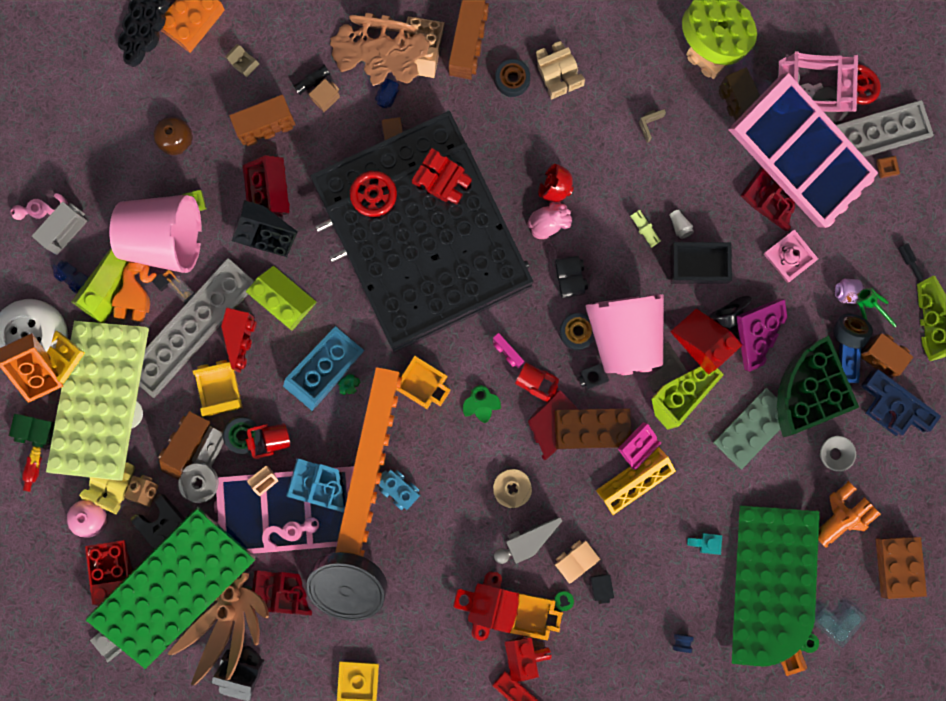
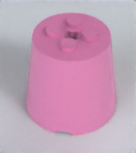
(157, 232)
(629, 333)

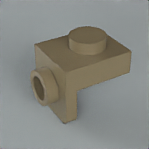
(241, 60)

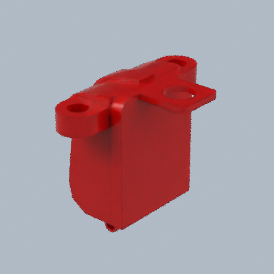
(489, 607)

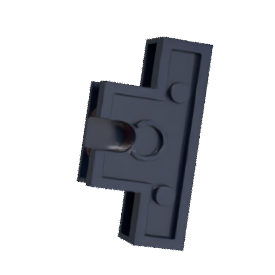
(896, 407)

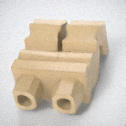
(558, 64)

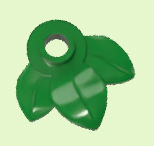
(481, 407)

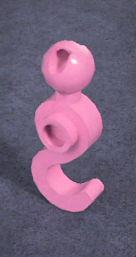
(35, 208)
(291, 531)

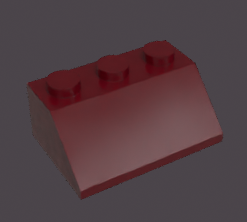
(267, 184)

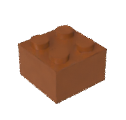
(886, 355)

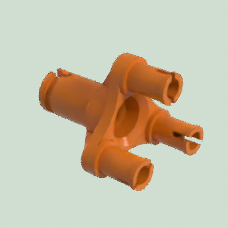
(844, 518)

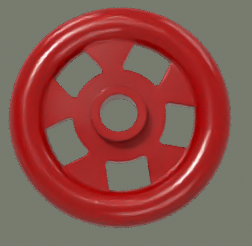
(863, 85)
(357, 198)

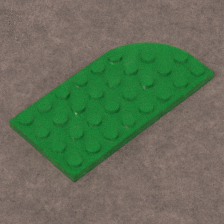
(774, 584)

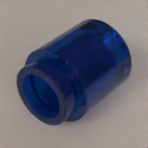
(387, 93)

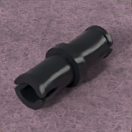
(311, 79)

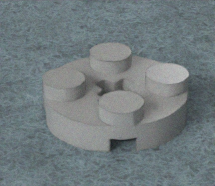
(204, 473)

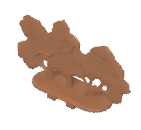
(379, 54)

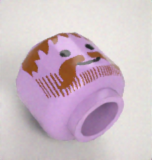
(848, 290)

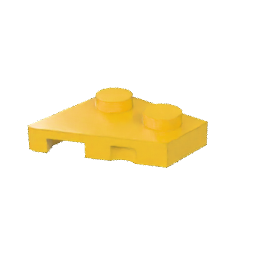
(64, 356)

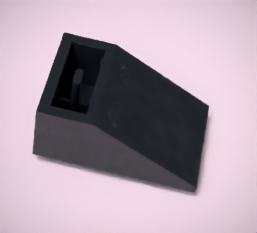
(263, 230)

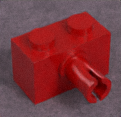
(523, 658)

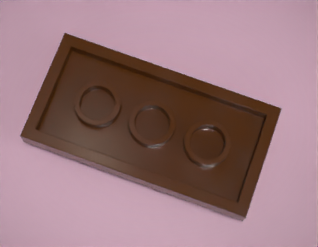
(592, 428)

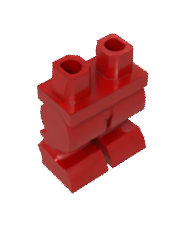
(445, 181)

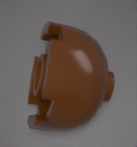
(172, 135)

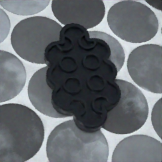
(141, 29)

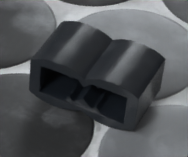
(570, 276)

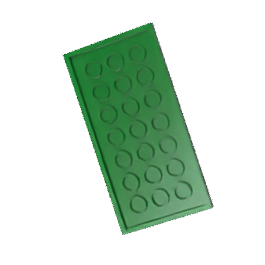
(170, 588)

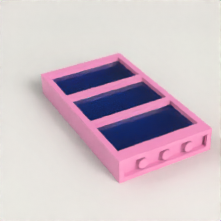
(803, 151)
(249, 515)

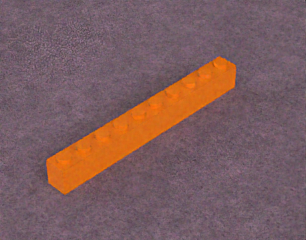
(368, 461)

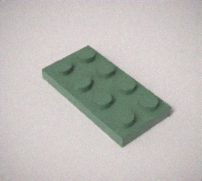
(750, 430)

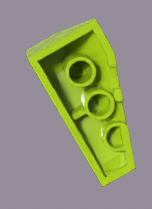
(101, 287)
(933, 301)
(681, 396)

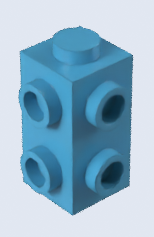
(394, 485)

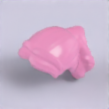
(549, 220)

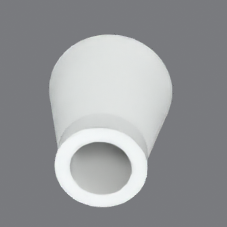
(681, 225)

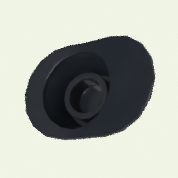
(728, 314)

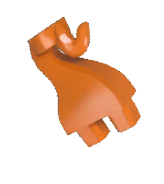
(132, 294)

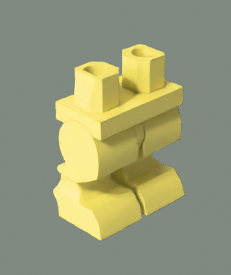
(115, 490)

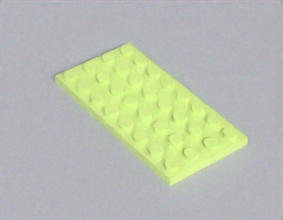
(98, 402)

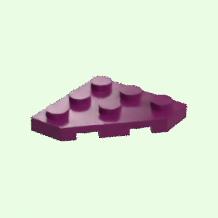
(759, 332)

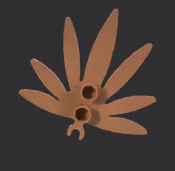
(228, 609)

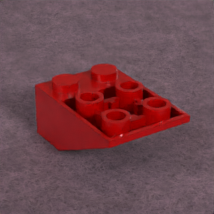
(236, 332)
(107, 568)

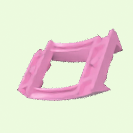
(847, 77)

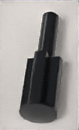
(910, 258)

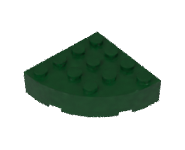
(813, 389)

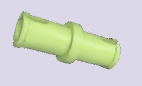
(645, 228)

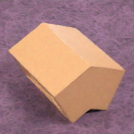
(262, 480)

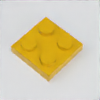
(357, 681)

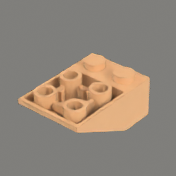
(433, 33)

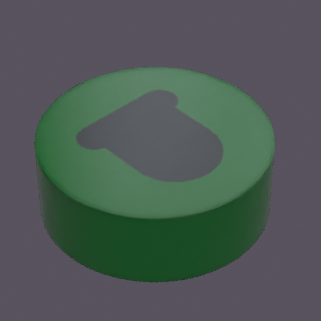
(564, 601)

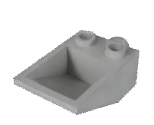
(527, 543)

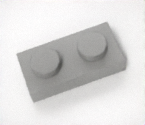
(209, 447)

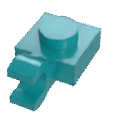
(709, 543)

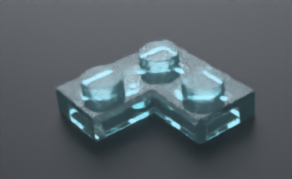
(839, 629)

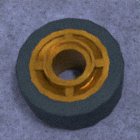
(569, 338)

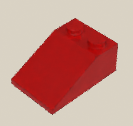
(706, 340)

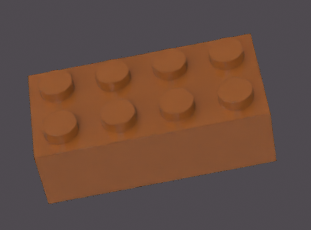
(468, 38)

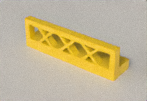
(621, 484)

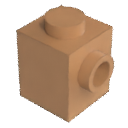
(325, 95)

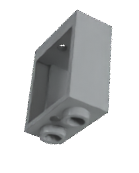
(60, 227)

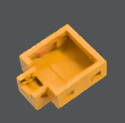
(421, 381)
(533, 617)

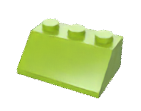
(281, 297)

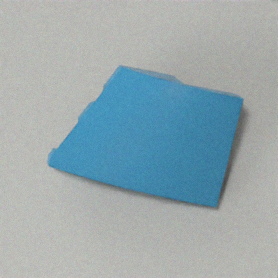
(316, 485)

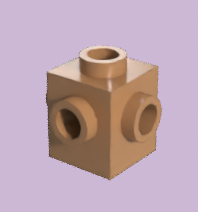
(141, 490)

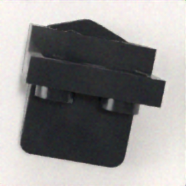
(244, 677)

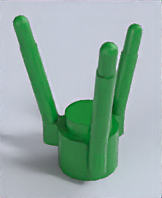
(868, 298)

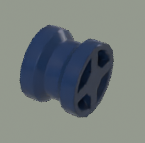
(683, 643)

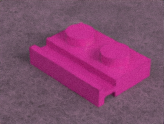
(502, 346)
(639, 445)

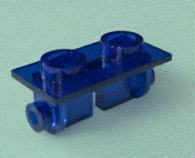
(65, 272)

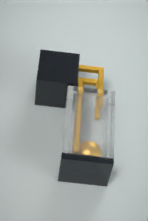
(178, 286)

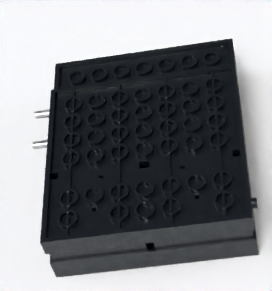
(425, 257)

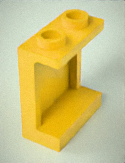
(217, 388)

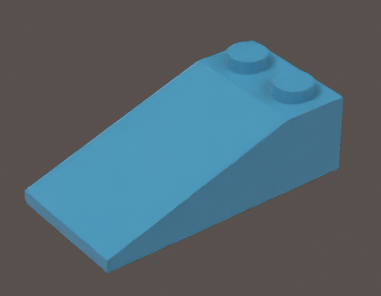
(322, 368)

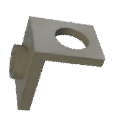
(649, 117)

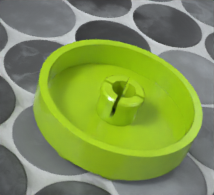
(719, 30)

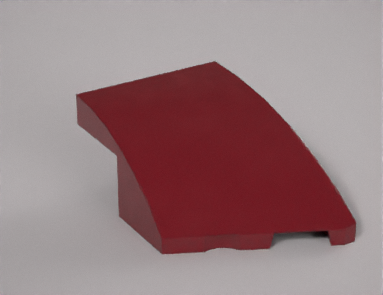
(769, 199)
(543, 422)
(277, 591)

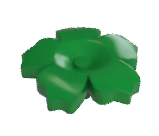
(348, 385)

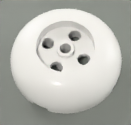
(24, 311)

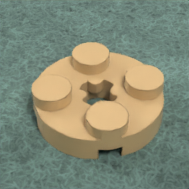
(522, 484)

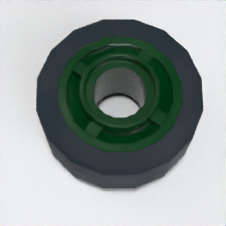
(231, 429)

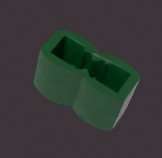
(31, 429)

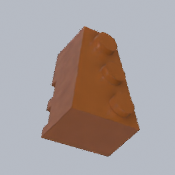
(183, 445)

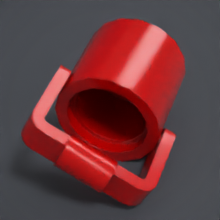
(532, 377)
(274, 439)

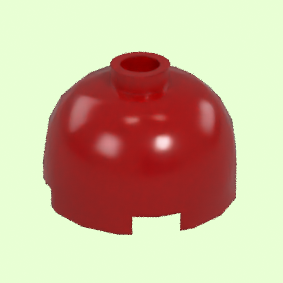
(557, 184)

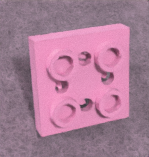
(796, 251)

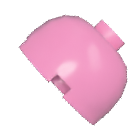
(86, 519)

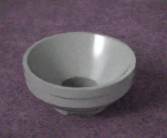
(847, 450)

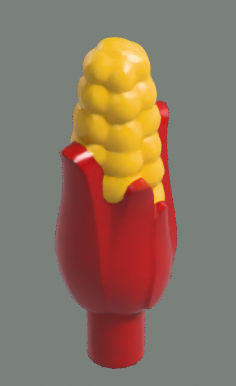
(31, 468)

